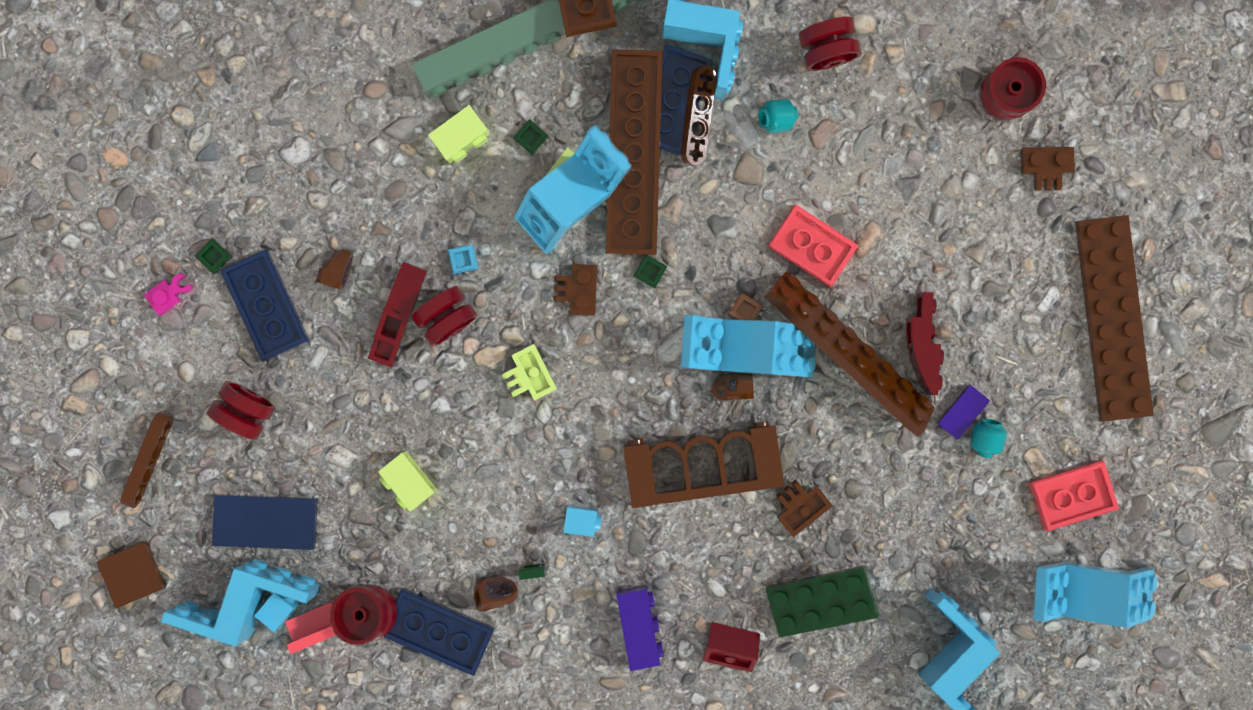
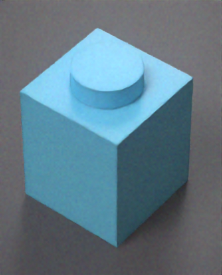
(582, 520)
(276, 611)

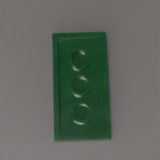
(822, 601)

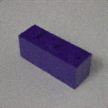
(639, 627)

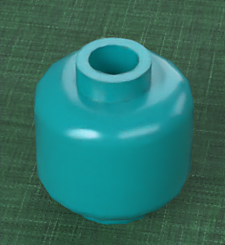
(778, 115)
(988, 438)

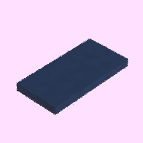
(676, 74)
(264, 305)
(264, 522)
(440, 632)

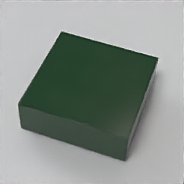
(530, 137)
(213, 256)
(650, 271)
(532, 571)

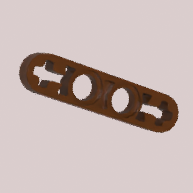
(694, 115)
(146, 460)

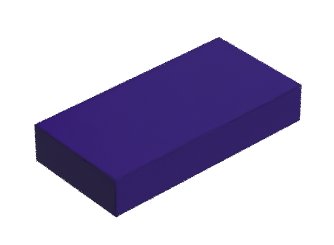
(963, 412)

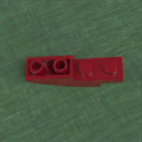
(397, 314)
(923, 355)

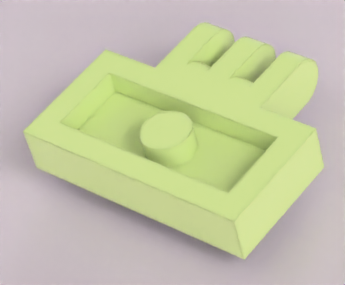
(530, 374)

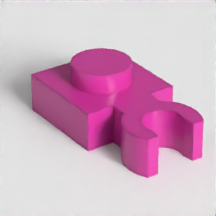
(165, 295)

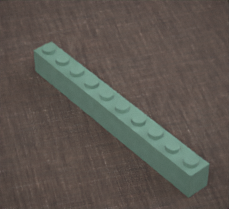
(494, 47)

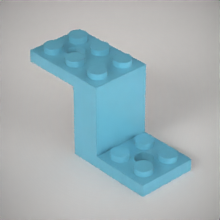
(709, 28)
(572, 190)
(746, 347)
(1094, 594)
(241, 602)
(961, 658)

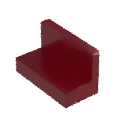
(732, 647)

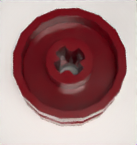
(830, 43)
(1013, 88)
(444, 316)
(240, 410)
(363, 614)

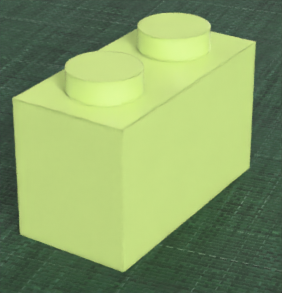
(460, 135)
(407, 481)

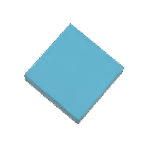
(463, 259)

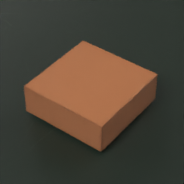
(745, 308)

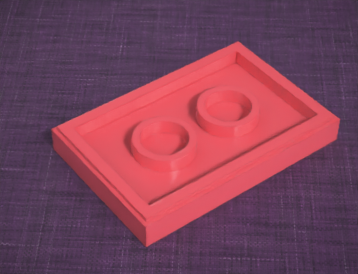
(812, 246)
(1074, 495)

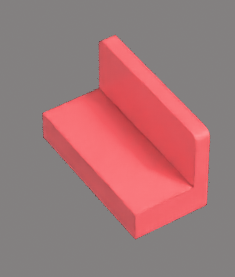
(310, 628)

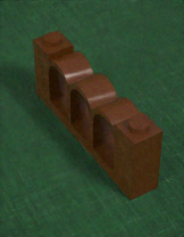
(765, 460)

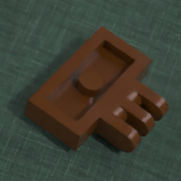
(1047, 165)
(579, 289)
(802, 507)

